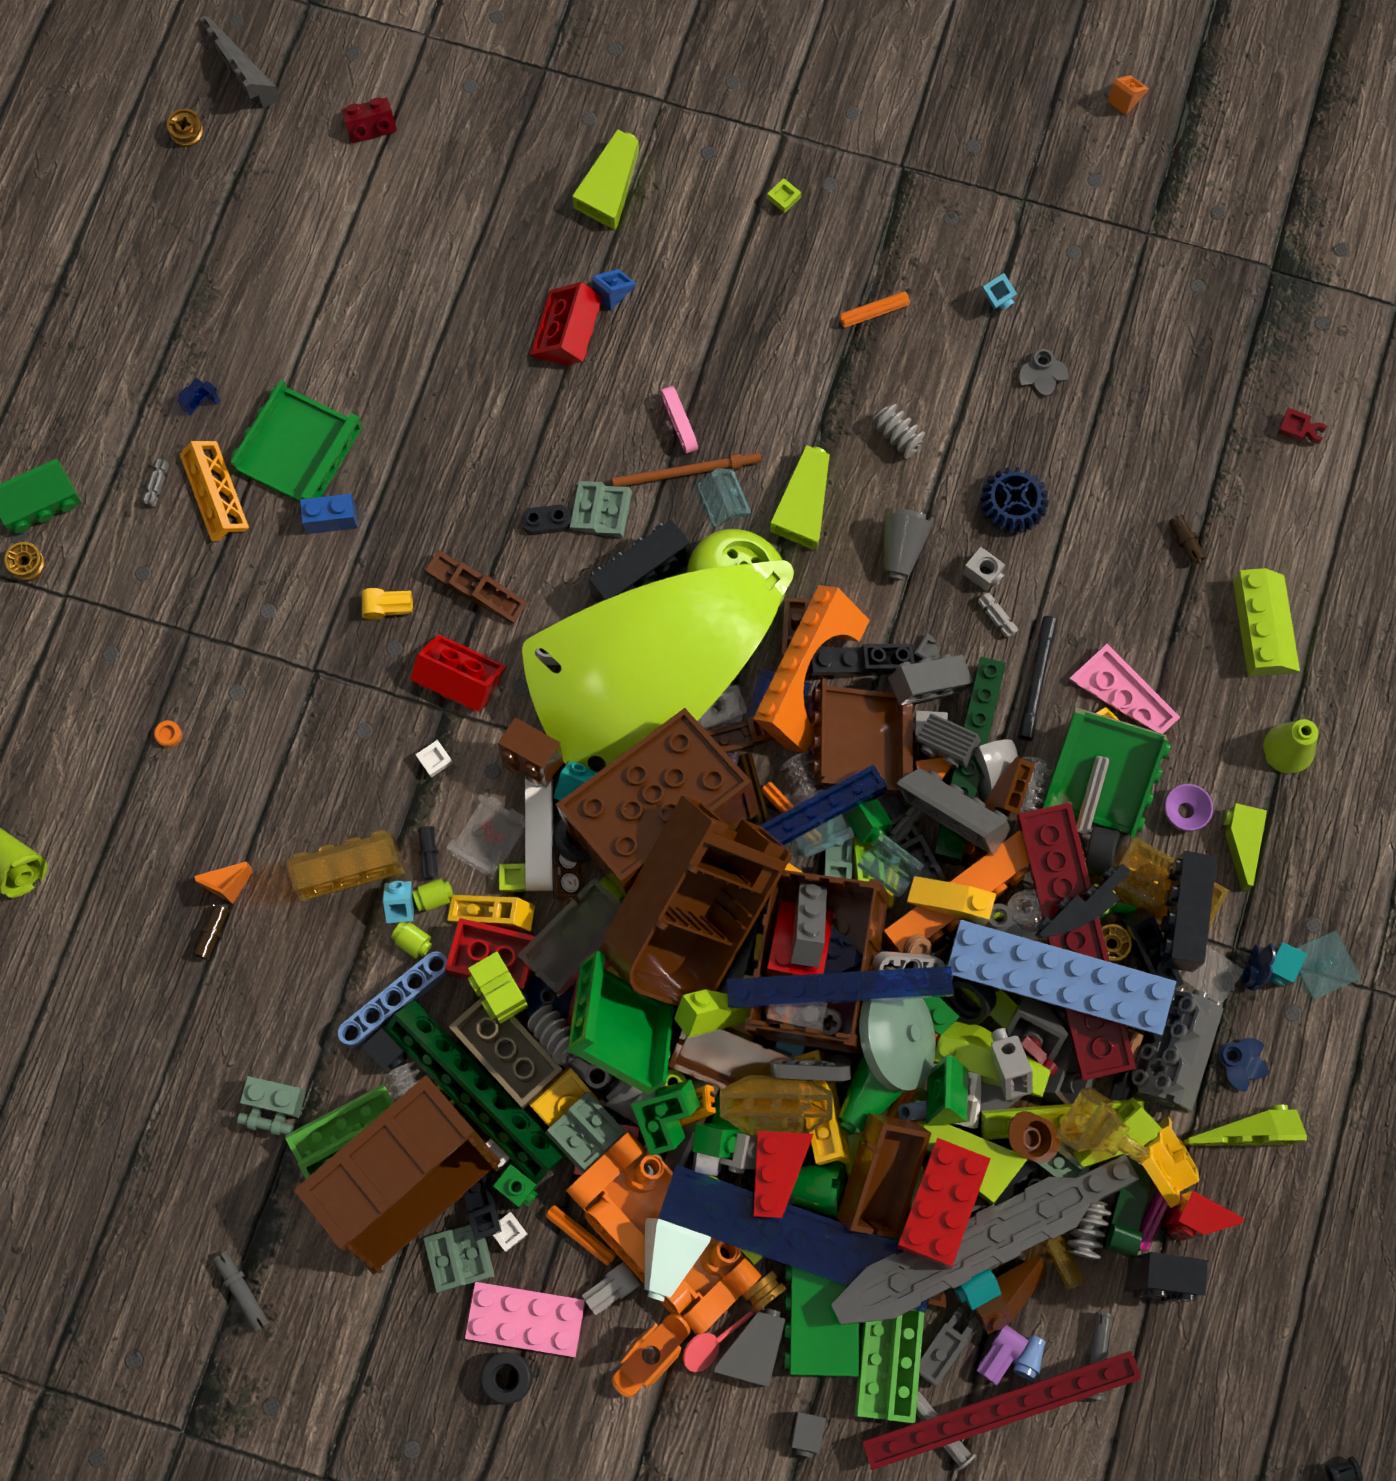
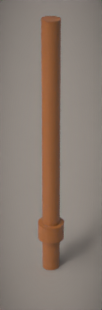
(735, 461)

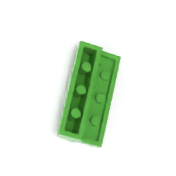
(325, 1136)
(890, 1368)

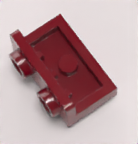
(369, 119)

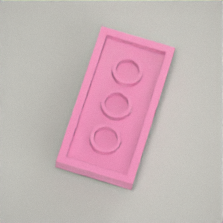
(525, 1319)

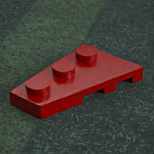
(777, 1168)

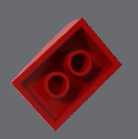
(780, 953)

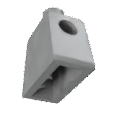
(1011, 1065)

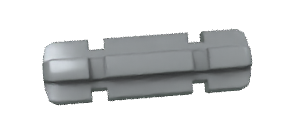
(997, 615)

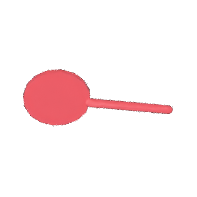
(704, 1347)

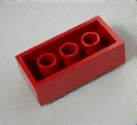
(944, 1203)

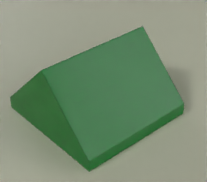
(947, 1093)

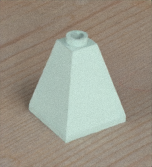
(669, 1256)

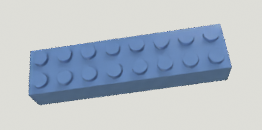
(1061, 977)

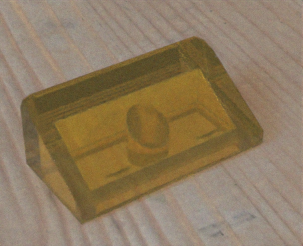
(1064, 1262)

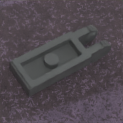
(945, 1348)

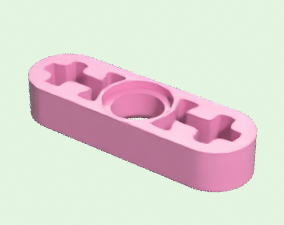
(679, 419)

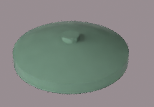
(898, 1041)

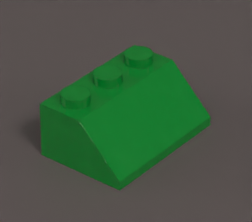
(36, 496)

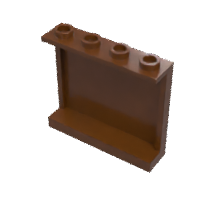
(857, 731)

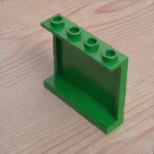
(295, 444)
(1132, 769)
(620, 1028)

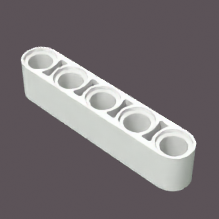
(539, 836)

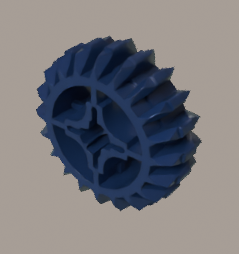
(1001, 485)

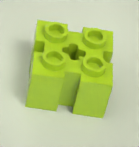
(498, 987)

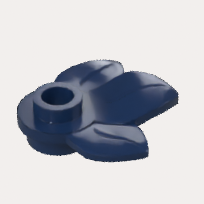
(1259, 967)
(1246, 1063)

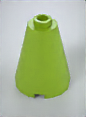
(1291, 746)
(18, 866)

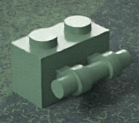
(274, 1098)

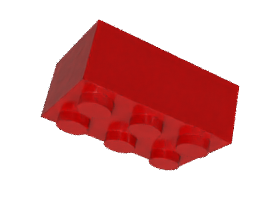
(477, 941)

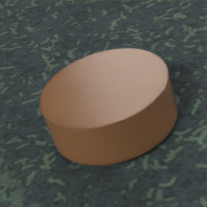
(918, 945)

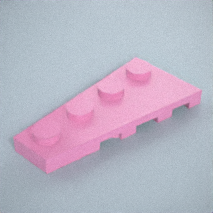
(1122, 688)

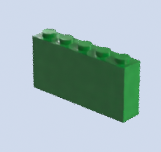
(815, 1335)

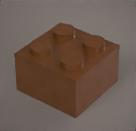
(530, 753)

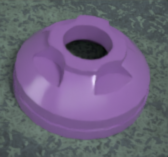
(1194, 797)

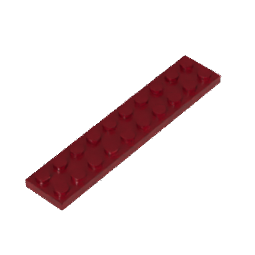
(1059, 872)

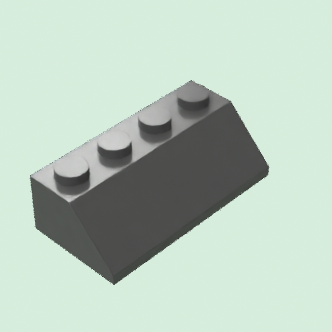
(955, 810)

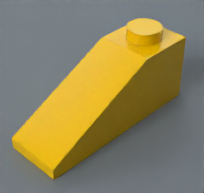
(952, 899)
(501, 912)

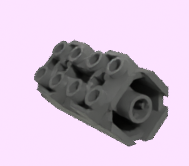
(1175, 1062)

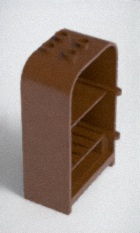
(692, 903)

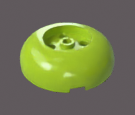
(734, 548)

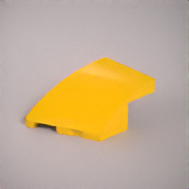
(1170, 1164)

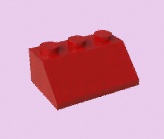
(566, 324)
(457, 672)
(1197, 1217)

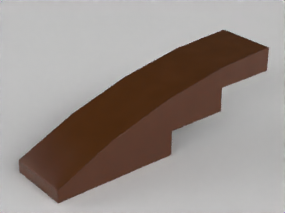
(475, 587)
(1006, 795)

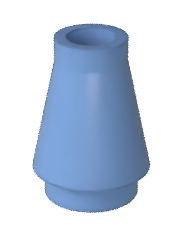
(1030, 1360)

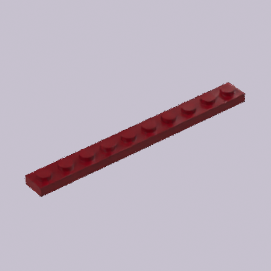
(1001, 1410)

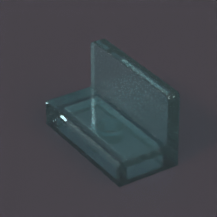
(723, 496)
(824, 836)
(890, 864)

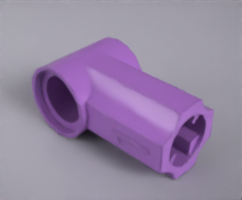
(1005, 1348)

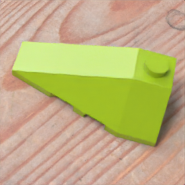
(972, 1048)
(1267, 1128)

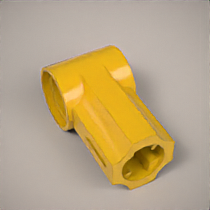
(378, 603)

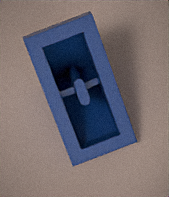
(612, 287)

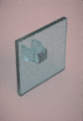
(1327, 965)

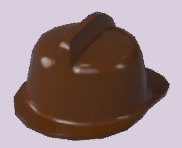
(1033, 1137)

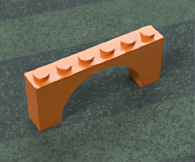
(783, 707)

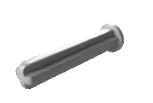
(1092, 795)
(956, 1449)

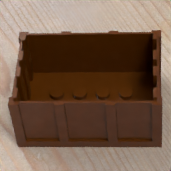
(632, 798)
(859, 915)
(397, 1176)

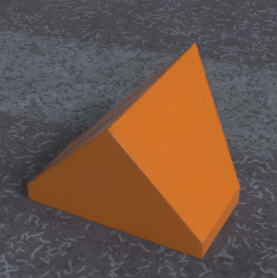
(226, 881)

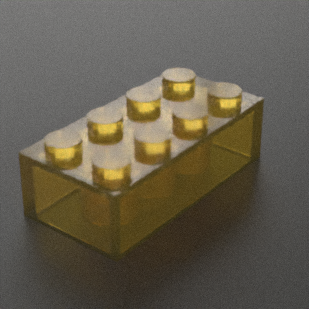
(345, 865)
(1148, 880)

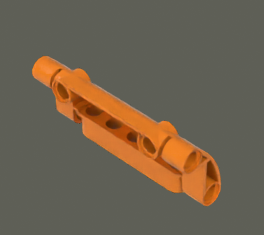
(617, 1203)

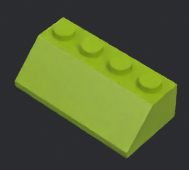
(1265, 623)

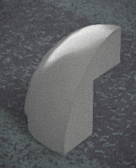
(993, 761)

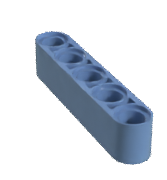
(380, 1002)

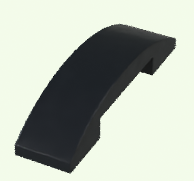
(482, 1210)

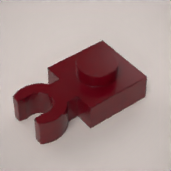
(1298, 425)
(1033, 1049)

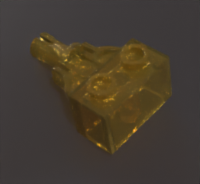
(1098, 1127)

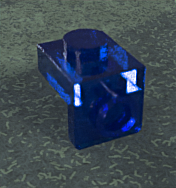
(195, 393)

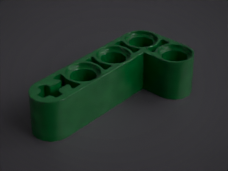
(1126, 1215)

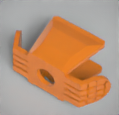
(635, 1370)

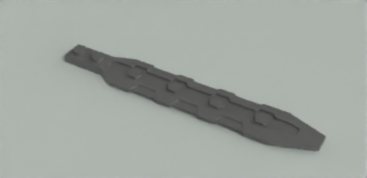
(989, 1239)

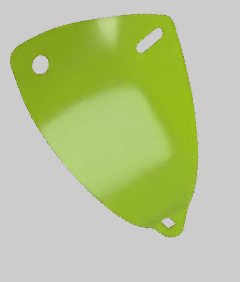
(649, 656)

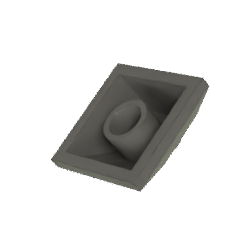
(1040, 1022)

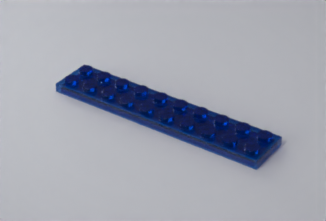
(796, 1239)

